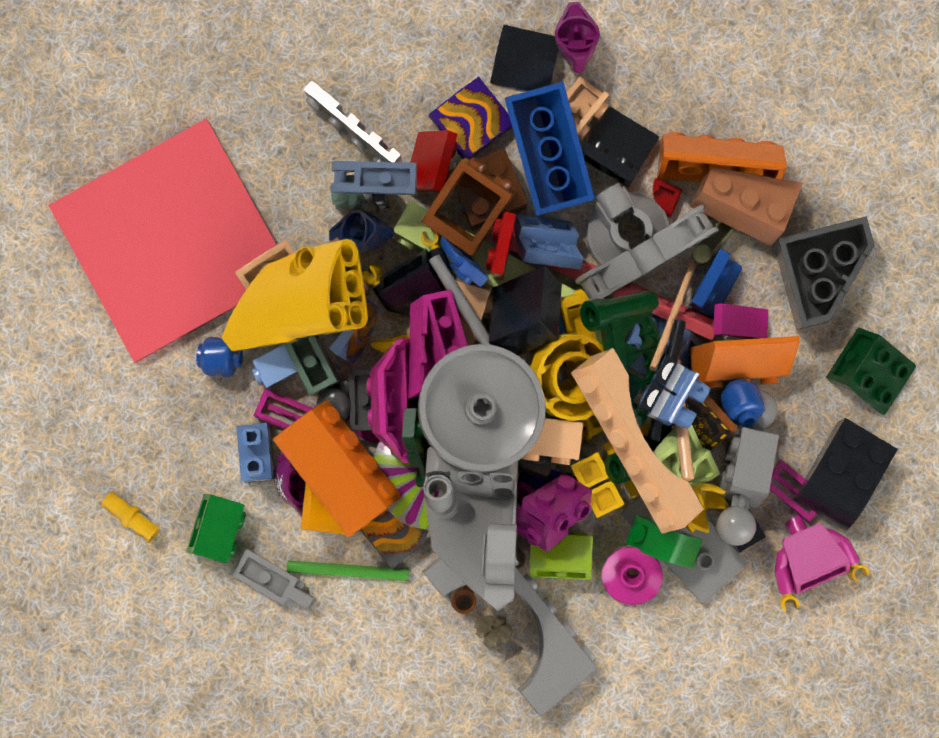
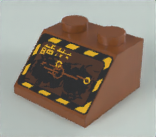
(710, 422)

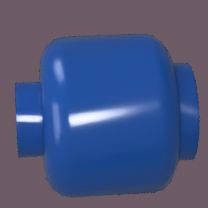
(217, 359)
(742, 402)

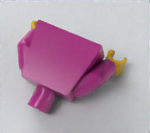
(812, 558)

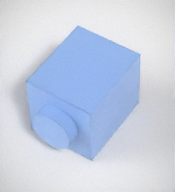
(274, 367)

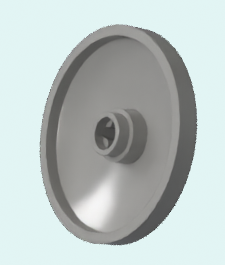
(481, 408)

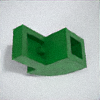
(672, 547)

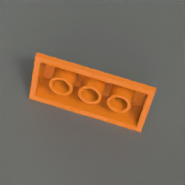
(692, 157)
(337, 468)

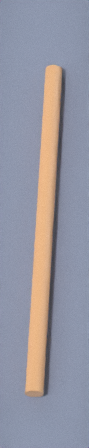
(673, 315)

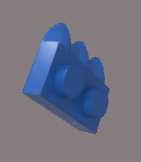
(465, 266)

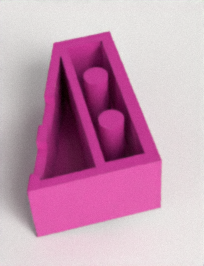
(433, 334)

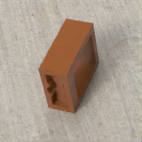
(452, 231)

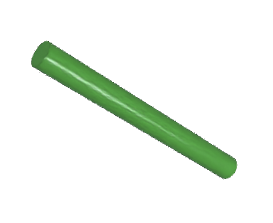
(347, 570)

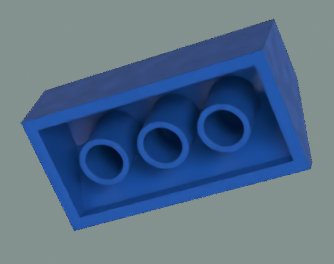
(549, 148)

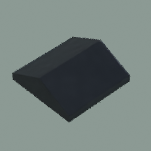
(524, 59)

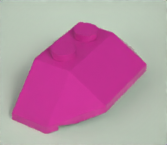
(390, 397)

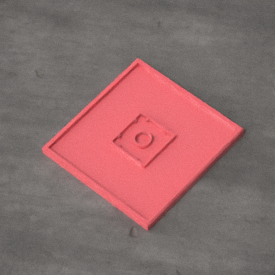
(165, 238)

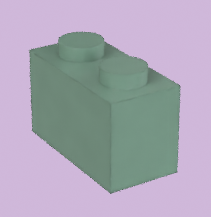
(313, 364)

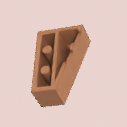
(748, 202)

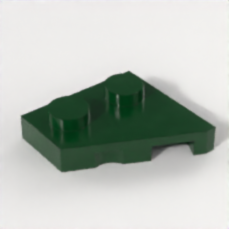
(415, 443)

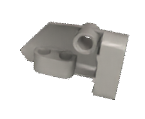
(474, 525)

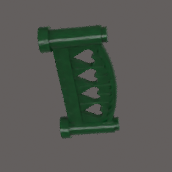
(615, 320)

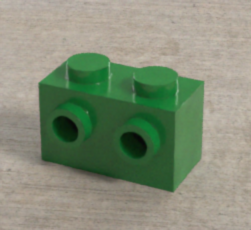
(216, 528)

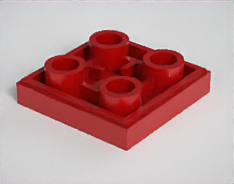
(433, 155)
(503, 233)

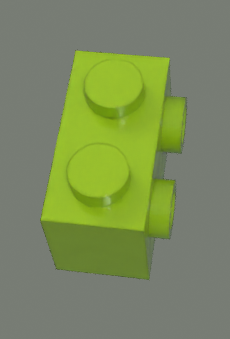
(566, 560)

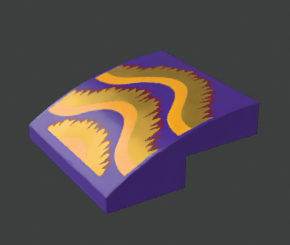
(474, 117)

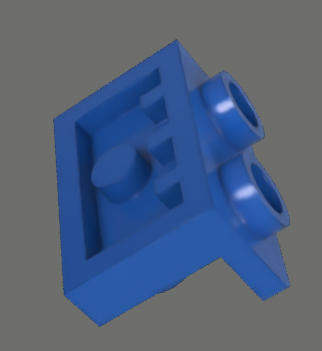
(715, 284)

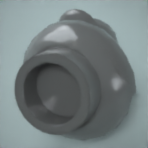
(338, 398)

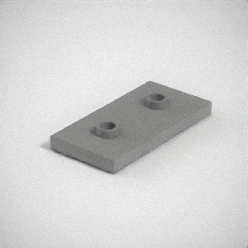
(714, 564)

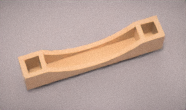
(607, 393)

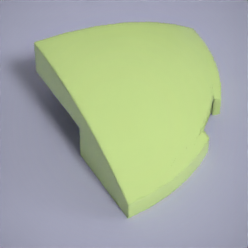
(702, 460)

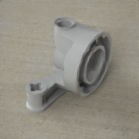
(663, 241)

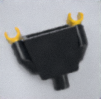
(408, 280)

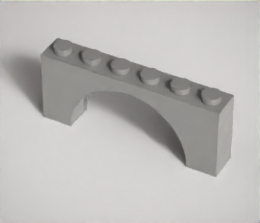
(560, 660)

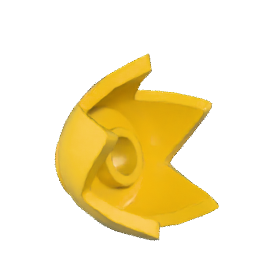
(710, 498)

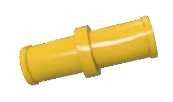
(130, 516)

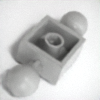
(747, 475)

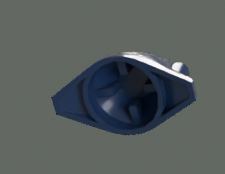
(363, 229)

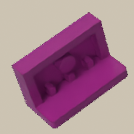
(559, 504)

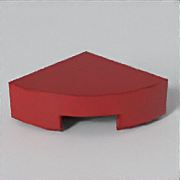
(666, 195)

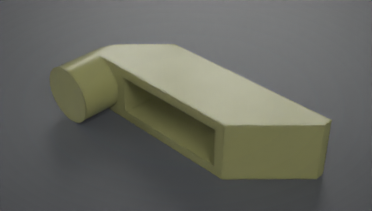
(709, 246)

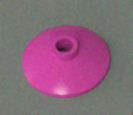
(632, 588)

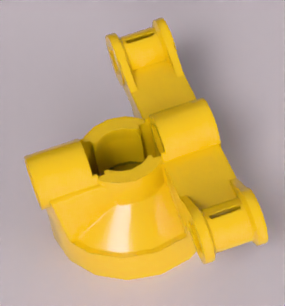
(574, 349)

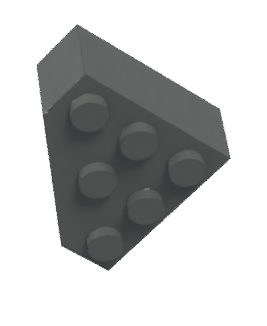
(821, 268)

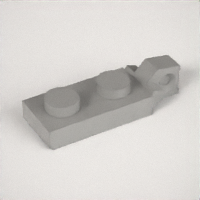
(271, 580)

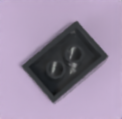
(845, 474)

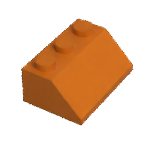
(744, 359)

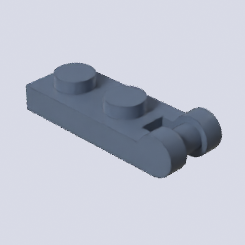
(375, 178)

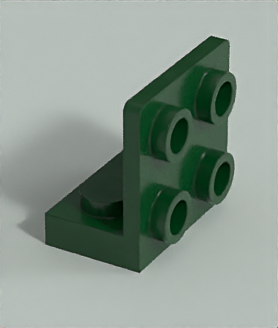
(872, 369)

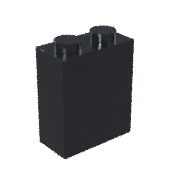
(526, 312)

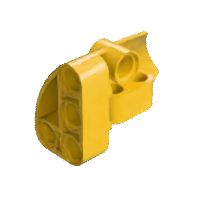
(301, 297)

